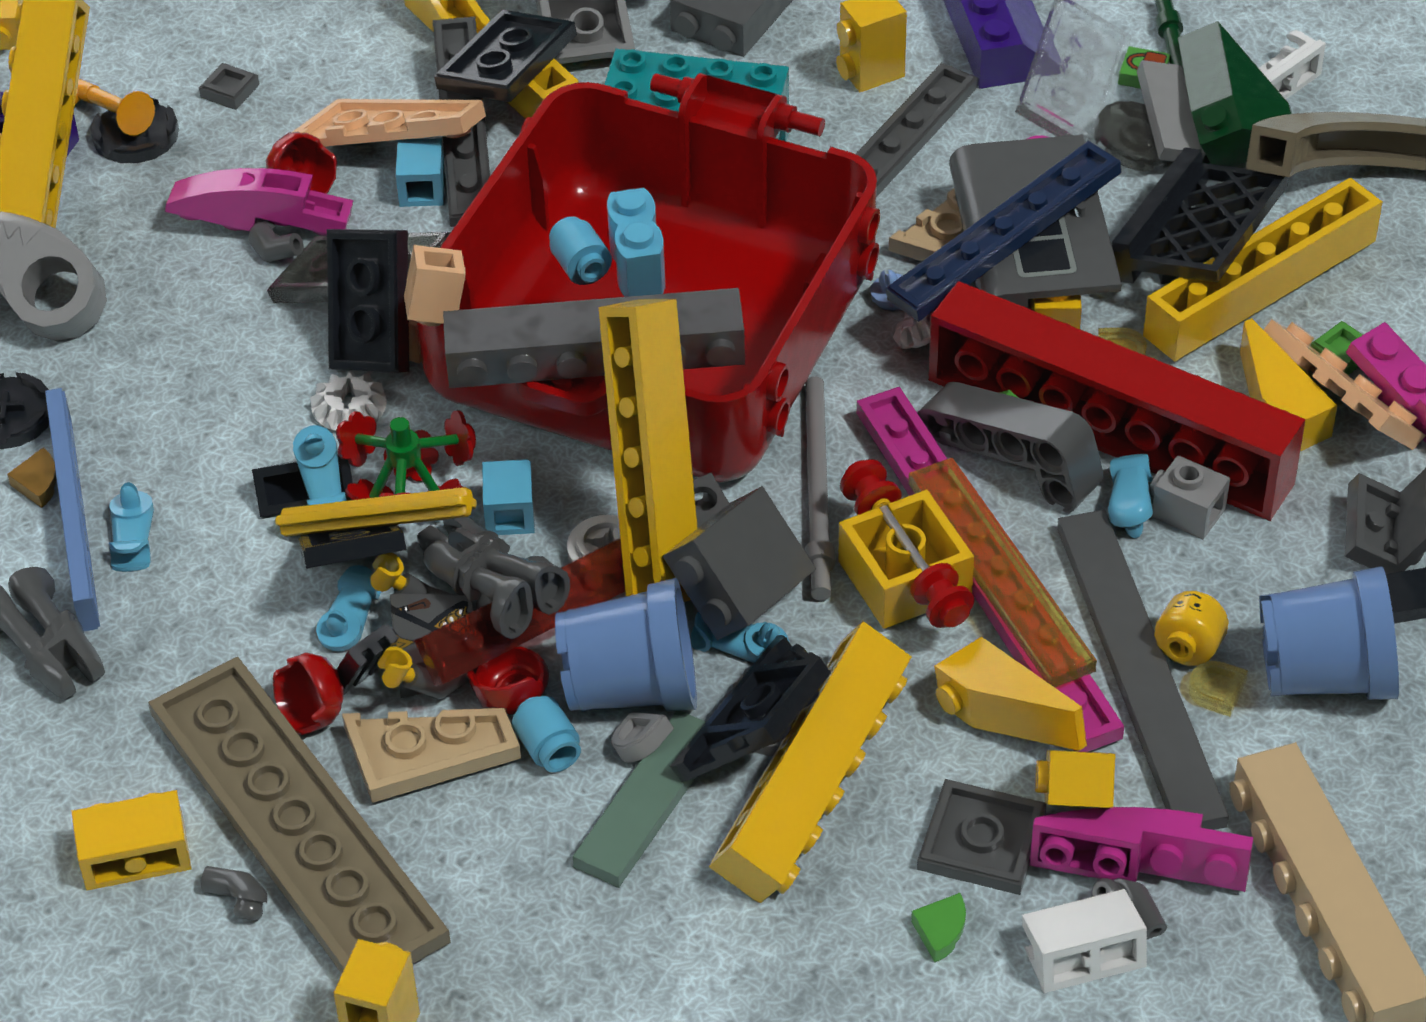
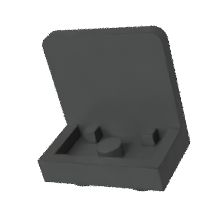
(1386, 524)

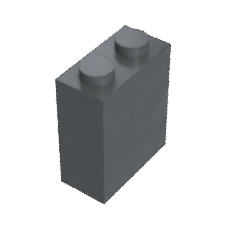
(725, 23)
(739, 563)

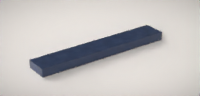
(1004, 230)

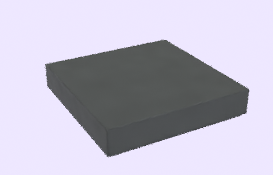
(980, 836)

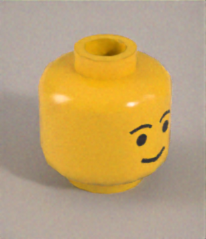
(1191, 628)

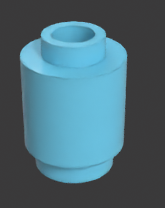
(579, 250)
(547, 733)

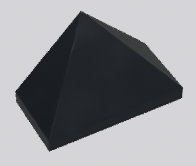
(283, 486)

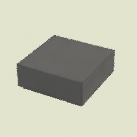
(229, 86)

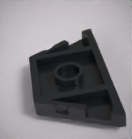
(756, 710)

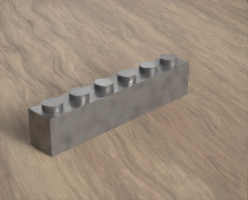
(566, 341)

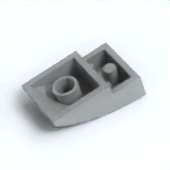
(598, 24)

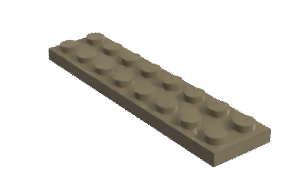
(295, 816)

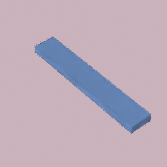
(72, 510)

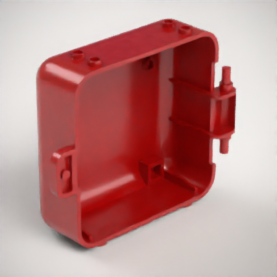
(732, 214)

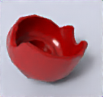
(304, 155)
(510, 679)
(308, 692)

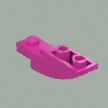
(245, 194)
(1393, 369)
(1143, 840)

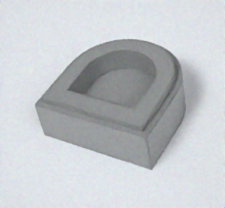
(640, 735)

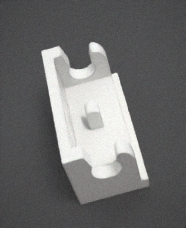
(1295, 67)
(1085, 940)

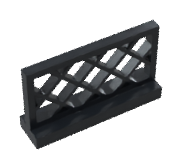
(1168, 209)

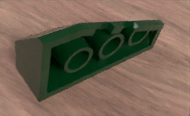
(1225, 93)

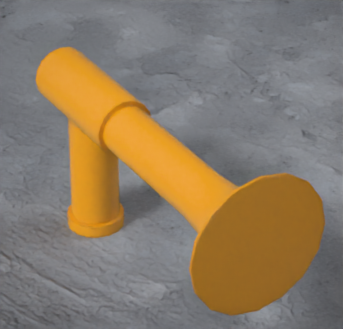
(132, 112)

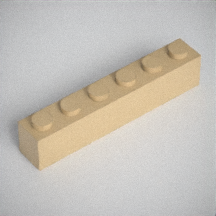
(1329, 888)

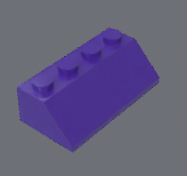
(997, 38)

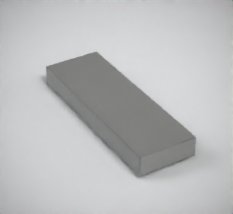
(1168, 108)

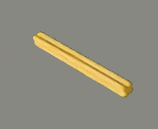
(376, 512)

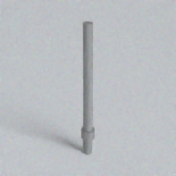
(819, 549)

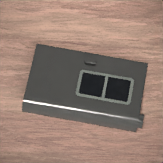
(1061, 260)

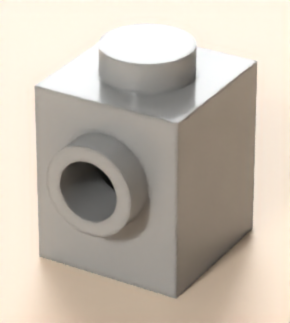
(1189, 496)

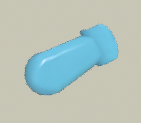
(318, 464)
(1130, 493)
(131, 524)
(346, 618)
(745, 643)

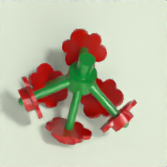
(405, 451)

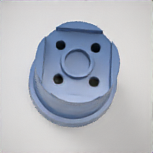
(1332, 638)
(628, 652)

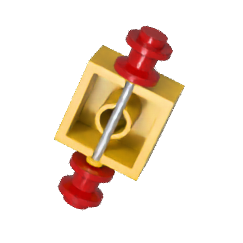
(903, 552)

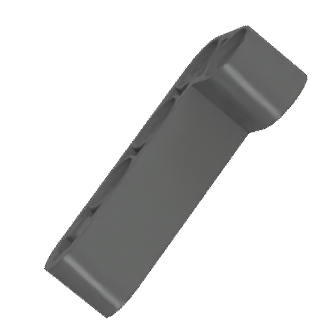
(1022, 433)

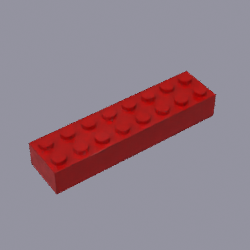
(1122, 394)

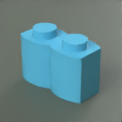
(636, 242)

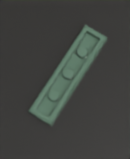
(638, 808)

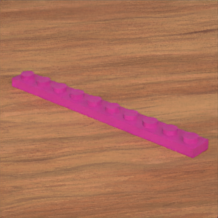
(910, 447)

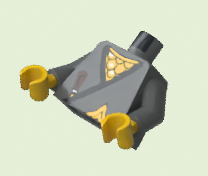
(414, 612)

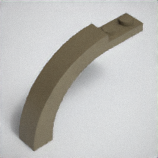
(1322, 139)

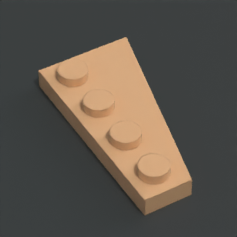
(392, 119)
(1357, 394)

